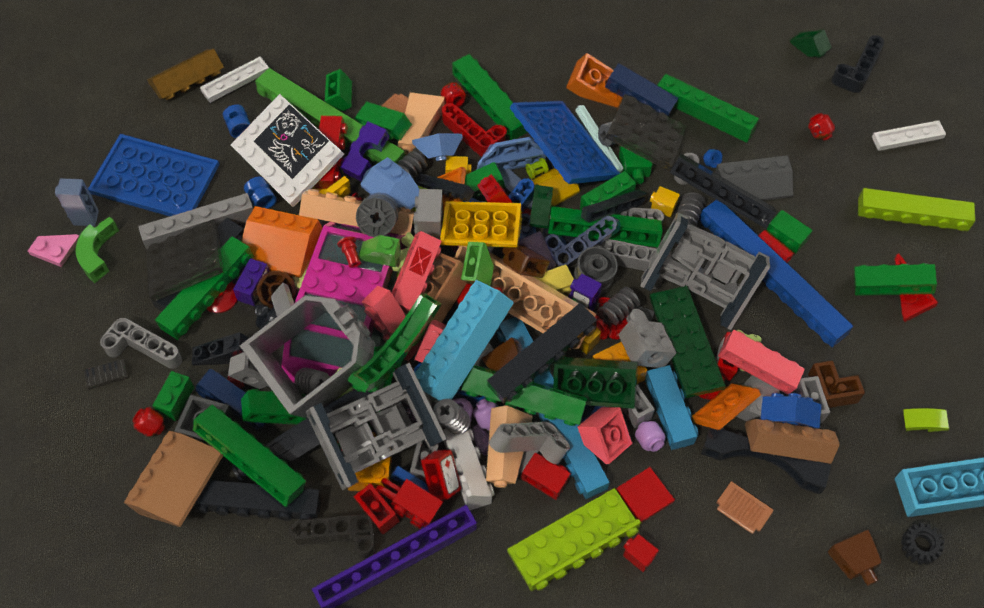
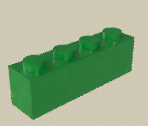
(895, 279)

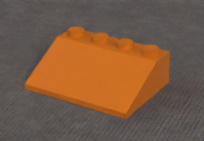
(281, 239)

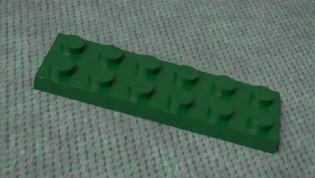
(693, 356)

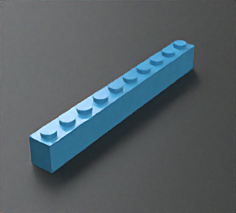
(580, 460)

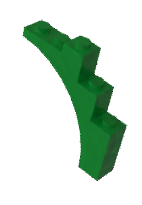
(377, 370)

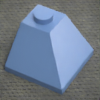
(438, 145)

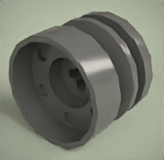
(387, 210)

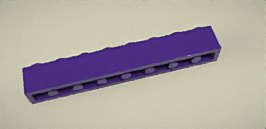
(395, 558)

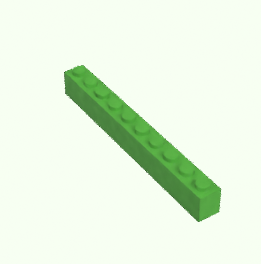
(272, 84)

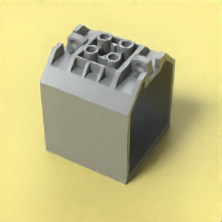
(287, 325)

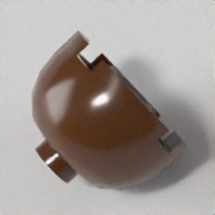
(269, 284)

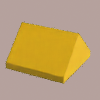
(561, 188)

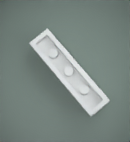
(234, 79)
(908, 135)

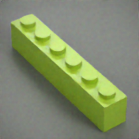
(916, 209)

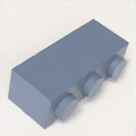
(77, 202)

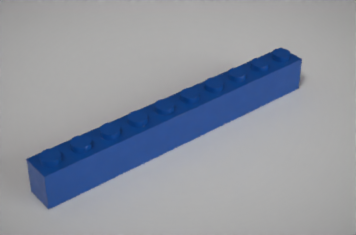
(780, 277)

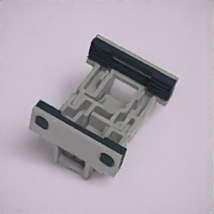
(724, 262)
(390, 425)

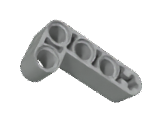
(631, 252)
(129, 337)
(530, 437)

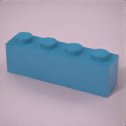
(671, 407)

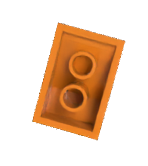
(589, 81)

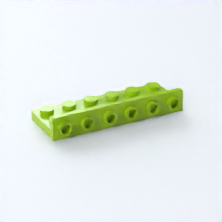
(573, 540)

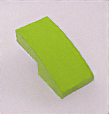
(926, 419)

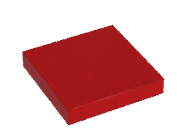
(645, 495)

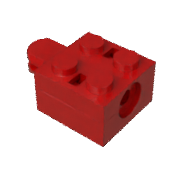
(411, 502)

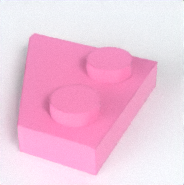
(54, 248)

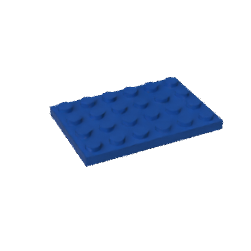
(564, 141)
(153, 176)

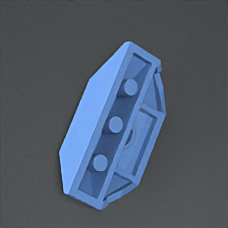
(512, 154)
(393, 180)

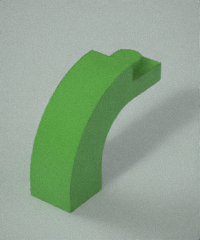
(89, 245)

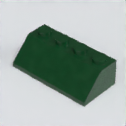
(601, 381)

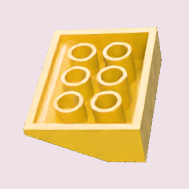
(481, 222)

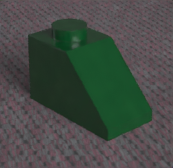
(812, 43)
(541, 206)

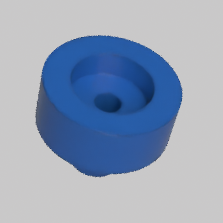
(712, 158)

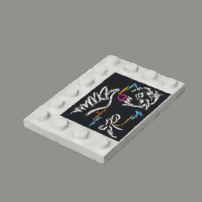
(287, 150)

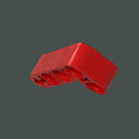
(471, 132)

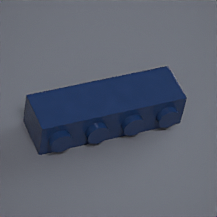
(627, 82)

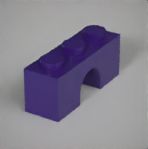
(369, 137)

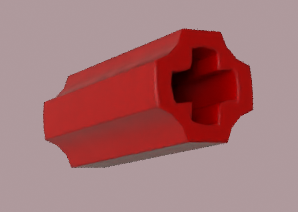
(783, 251)

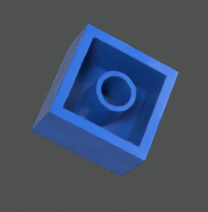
(791, 410)

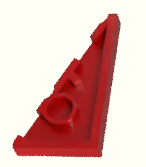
(914, 304)

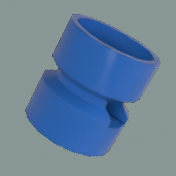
(236, 120)
(260, 193)

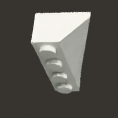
(470, 472)

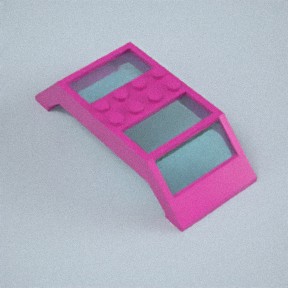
(322, 342)

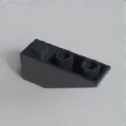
(219, 350)

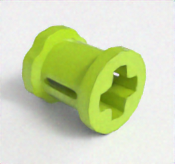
(536, 168)

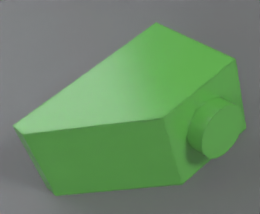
(380, 250)
(477, 264)

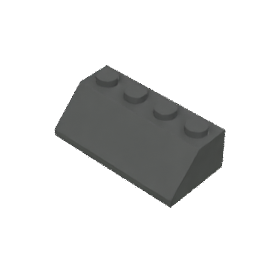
(763, 177)

